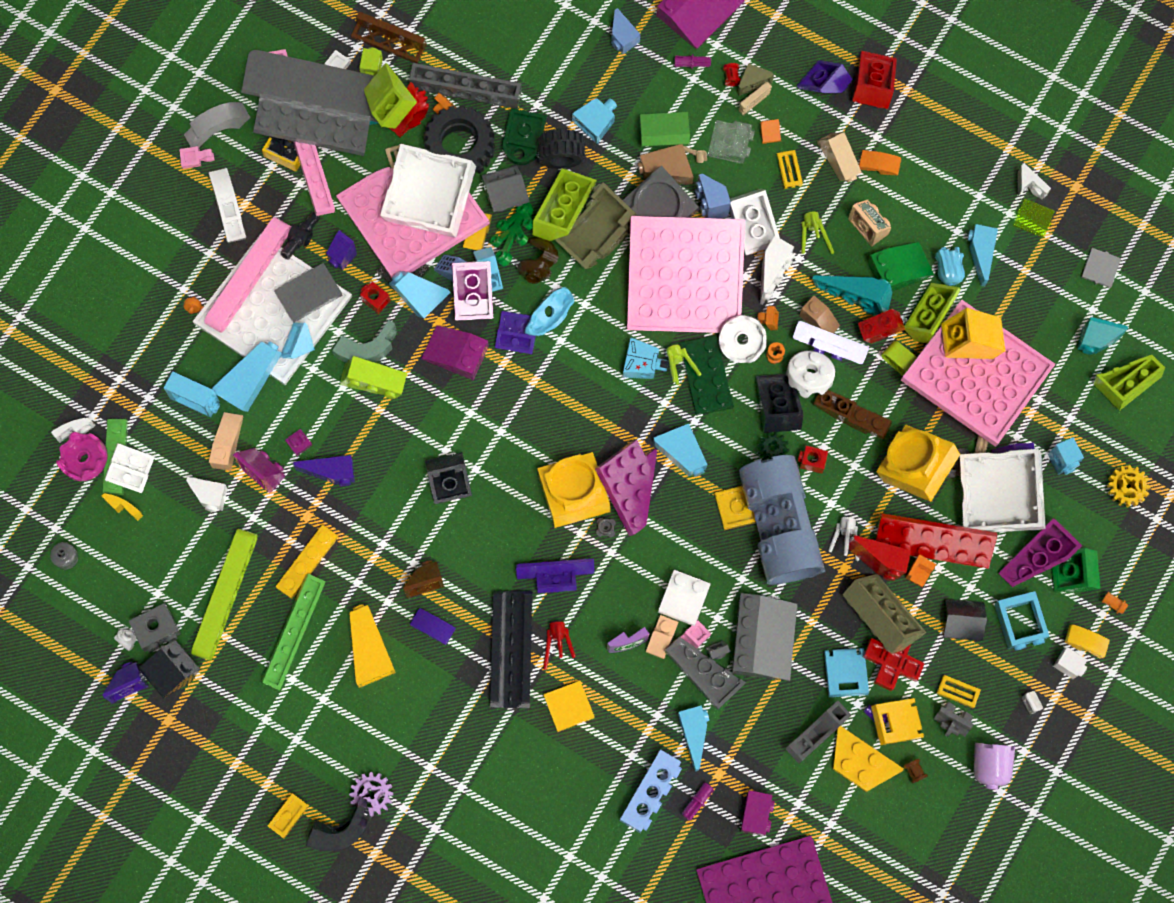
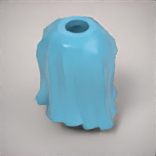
(950, 266)

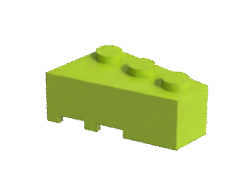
(373, 377)
(1129, 381)

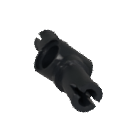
(300, 235)

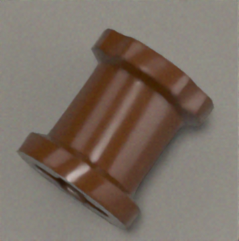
(915, 771)

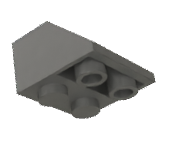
(505, 189)

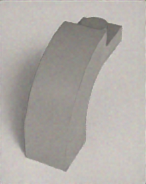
(214, 120)

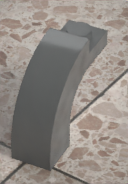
(818, 732)

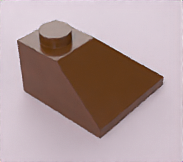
(424, 580)

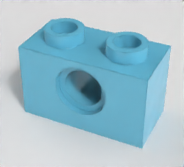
(1066, 456)

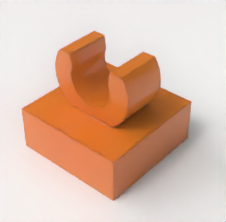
(443, 103)
(769, 318)

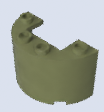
(598, 227)

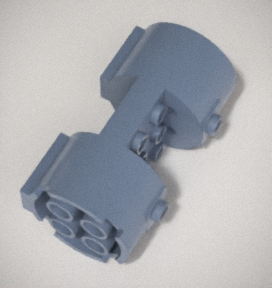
(787, 541)

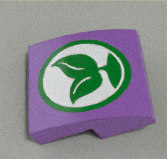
(623, 643)

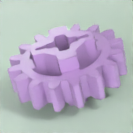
(368, 786)

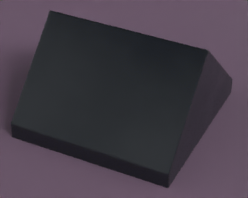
(964, 620)

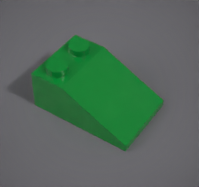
(901, 265)

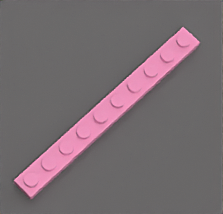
(313, 173)

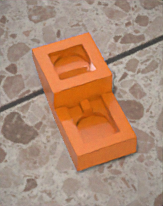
(878, 161)

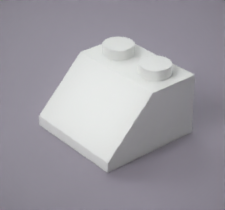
(684, 597)

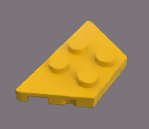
(861, 762)

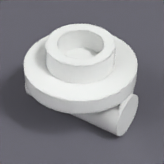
(126, 639)

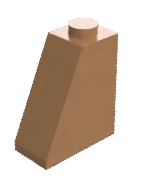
(673, 161)

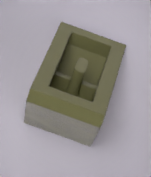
(754, 78)

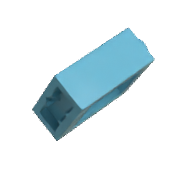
(192, 394)
(1012, 602)

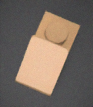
(662, 636)

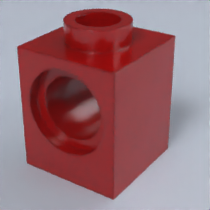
(378, 304)
(819, 454)

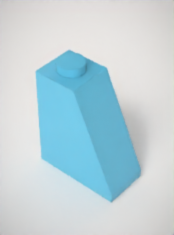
(418, 293)
(682, 449)

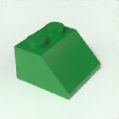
(1077, 573)

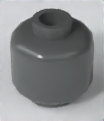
(64, 556)

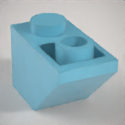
(488, 255)

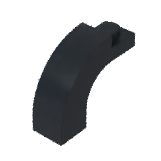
(338, 837)

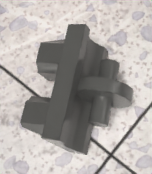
(952, 722)

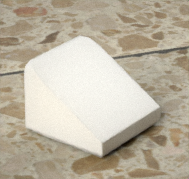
(1032, 702)

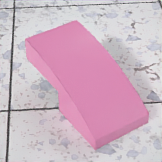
(696, 635)

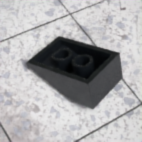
(778, 404)

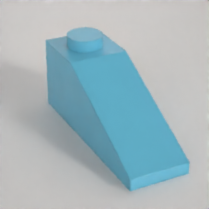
(982, 246)
(694, 727)

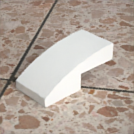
(80, 425)

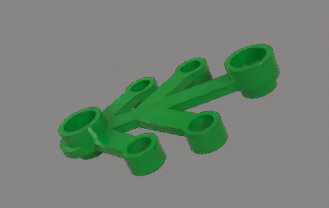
(522, 213)

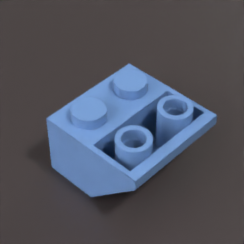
(713, 198)

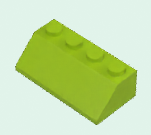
(562, 205)

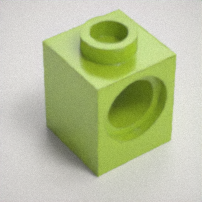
(371, 61)

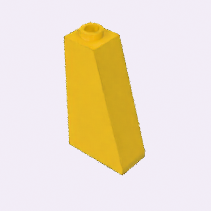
(369, 651)

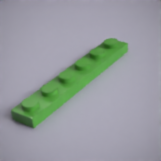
(293, 632)

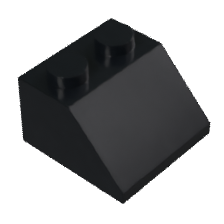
(448, 478)
(169, 669)

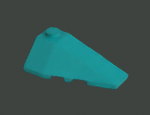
(864, 291)

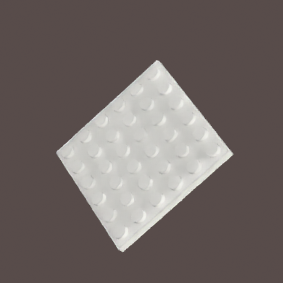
(265, 318)

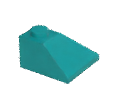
(1099, 334)

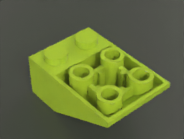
(388, 98)

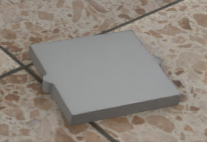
(1101, 268)

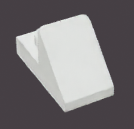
(1028, 178)

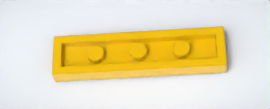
(307, 561)

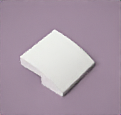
(129, 468)

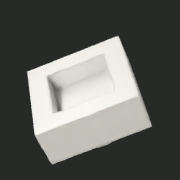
(338, 60)

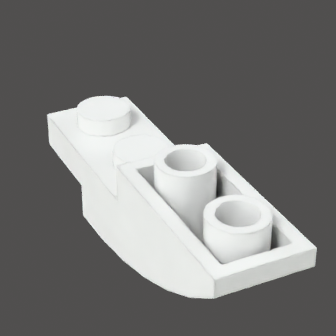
(227, 205)

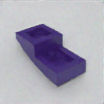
(432, 626)

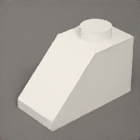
(210, 494)

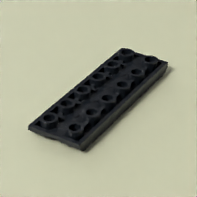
(511, 649)

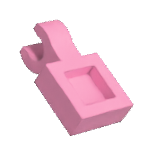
(192, 157)

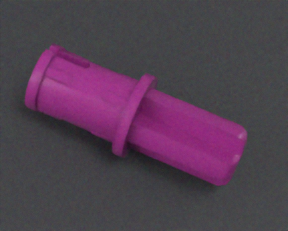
(690, 61)
(697, 801)

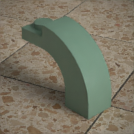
(370, 351)

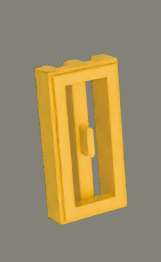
(792, 183)
(957, 699)

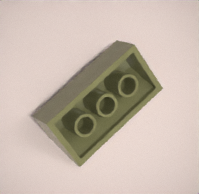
(883, 613)

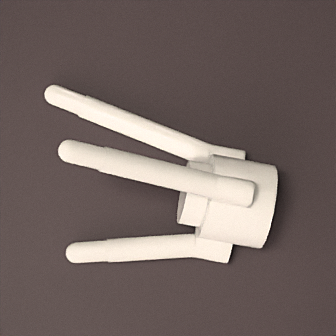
(848, 528)

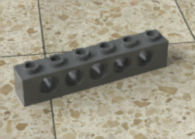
(466, 85)

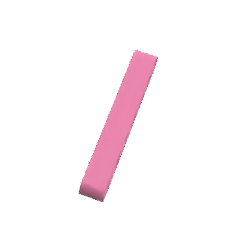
(247, 275)

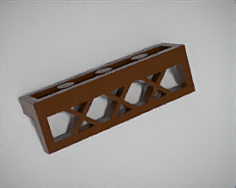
(389, 31)

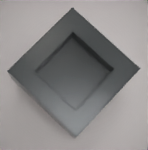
(718, 650)

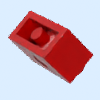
(881, 326)

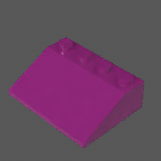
(696, 18)

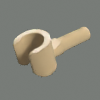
(701, 155)

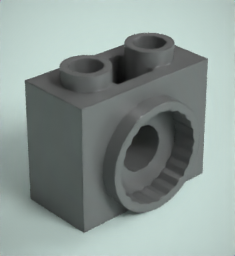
(166, 631)

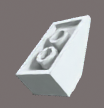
(758, 217)

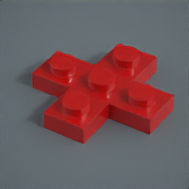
(892, 664)

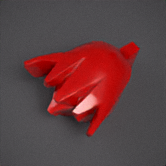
(416, 114)

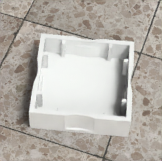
(428, 190)
(1003, 491)

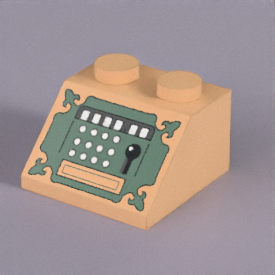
(869, 222)

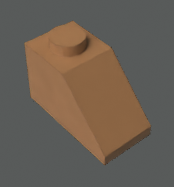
(819, 315)

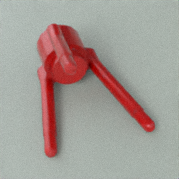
(557, 631)

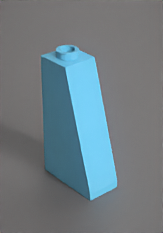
(248, 376)

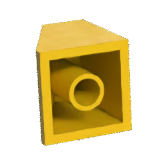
(973, 335)

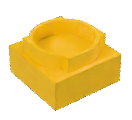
(918, 462)
(573, 489)

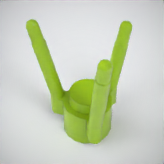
(813, 223)
(675, 357)

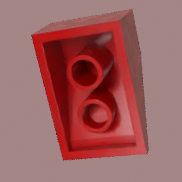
(875, 80)
(881, 557)

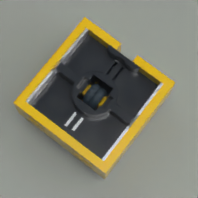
(282, 152)

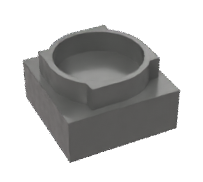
(661, 197)

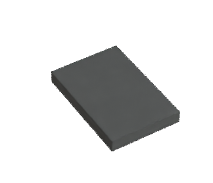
(308, 292)

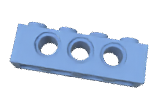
(662, 762)

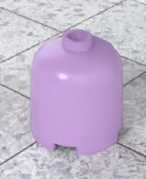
(993, 764)

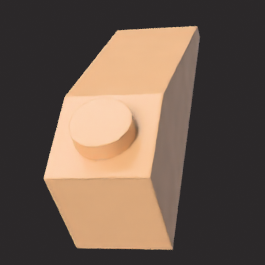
(226, 442)

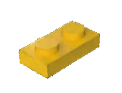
(288, 815)

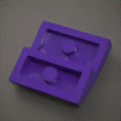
(512, 333)

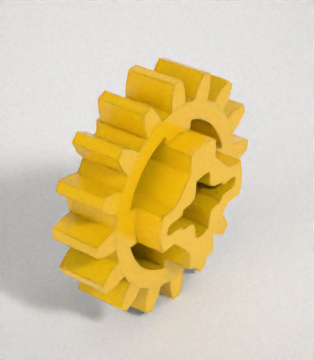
(1134, 492)

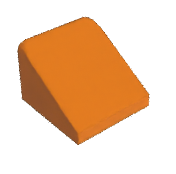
(770, 131)

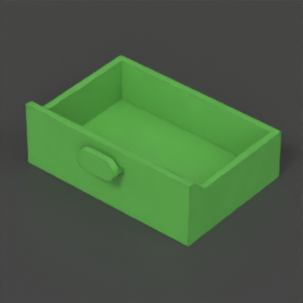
(664, 129)

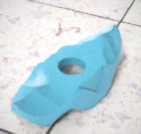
(560, 302)

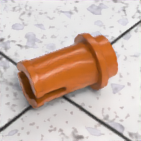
(1115, 603)

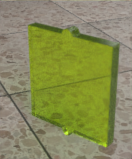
(1034, 218)

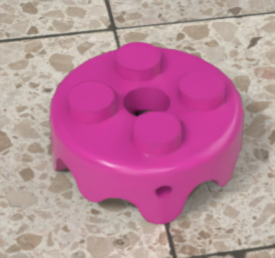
(74, 449)

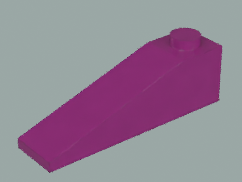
(1043, 552)

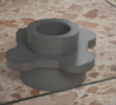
(606, 532)

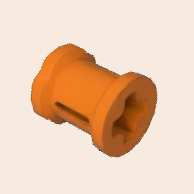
(772, 348)

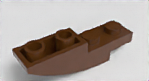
(852, 414)

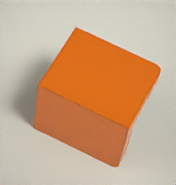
(920, 571)

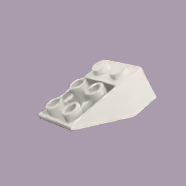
(776, 260)

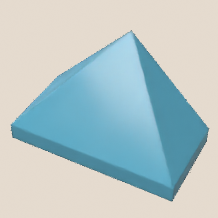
(298, 342)

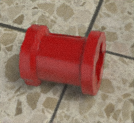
(729, 69)

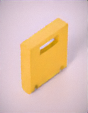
(902, 719)

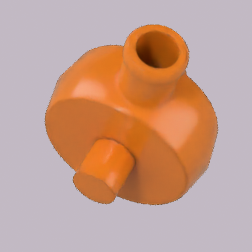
(192, 305)

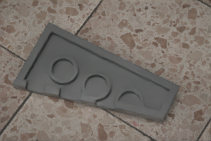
(710, 678)

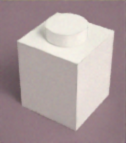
(1071, 663)

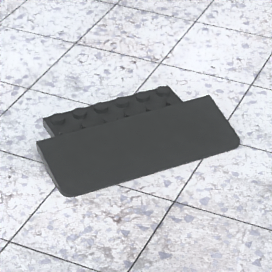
(309, 102)

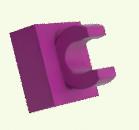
(298, 442)

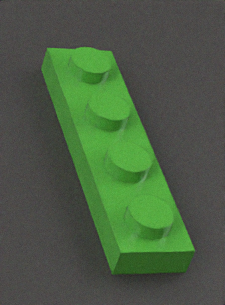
(116, 433)

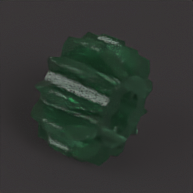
(765, 446)

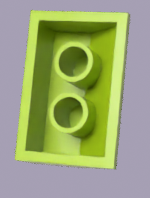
(931, 312)

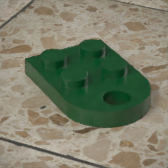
(522, 135)

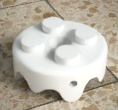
(744, 352)
(810, 382)

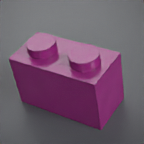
(756, 813)

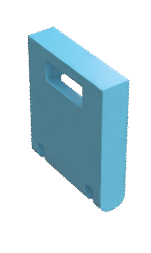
(846, 667)

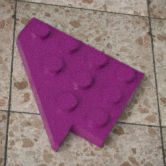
(629, 483)

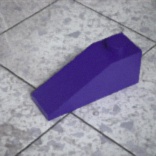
(334, 470)

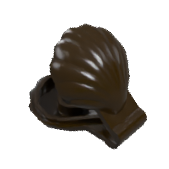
(539, 269)

